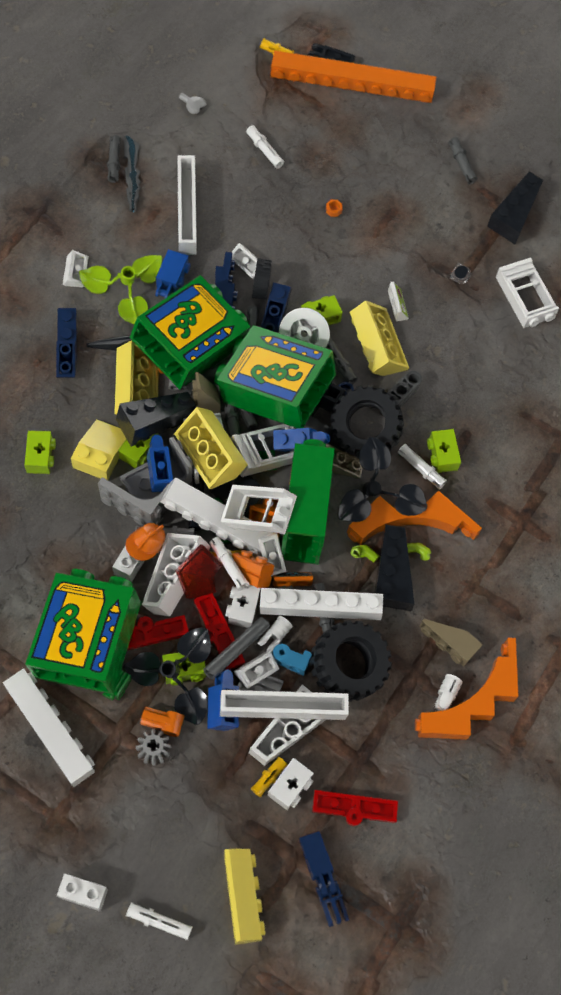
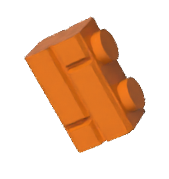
(255, 569)

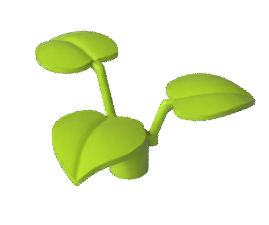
(98, 278)

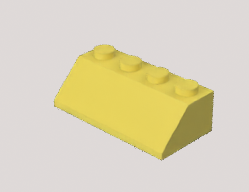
(378, 339)
(134, 375)
(210, 448)
(242, 896)

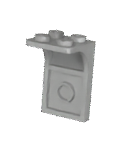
(138, 480)
(139, 509)

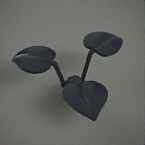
(354, 505)
(146, 668)

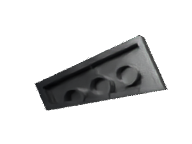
(513, 211)
(153, 415)
(394, 571)

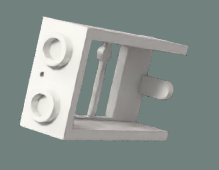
(519, 270)
(247, 449)
(238, 501)

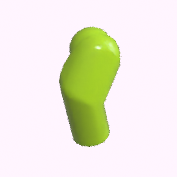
(421, 549)
(362, 551)

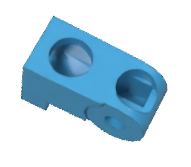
(291, 660)

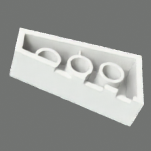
(164, 587)
(281, 735)

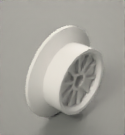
(308, 320)

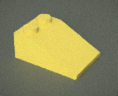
(98, 450)

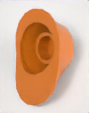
(145, 541)

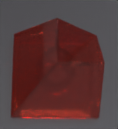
(198, 573)

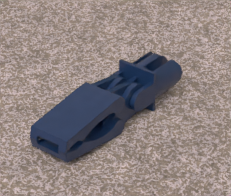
(319, 867)

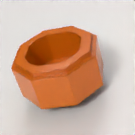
(334, 208)

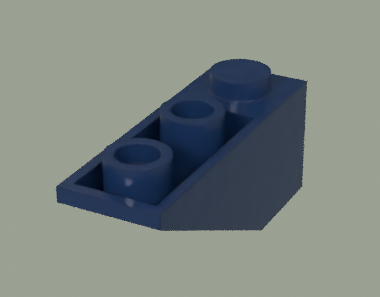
(276, 307)

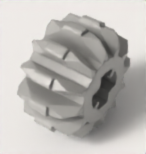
(153, 755)

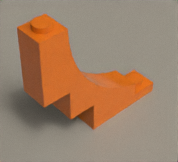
(439, 514)
(499, 686)

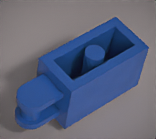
(171, 273)
(285, 439)
(159, 464)
(223, 681)

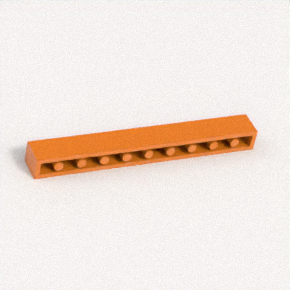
(353, 76)

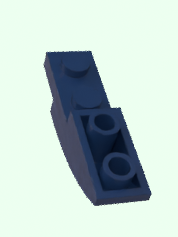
(224, 280)
(66, 343)

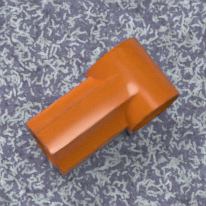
(168, 722)

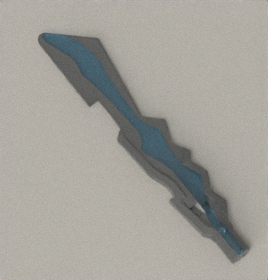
(131, 151)

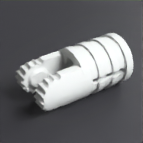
(277, 632)
(447, 692)

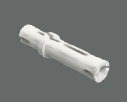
(260, 141)
(425, 469)
(225, 557)
(135, 912)

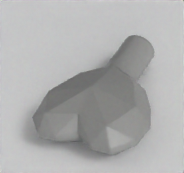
(193, 104)

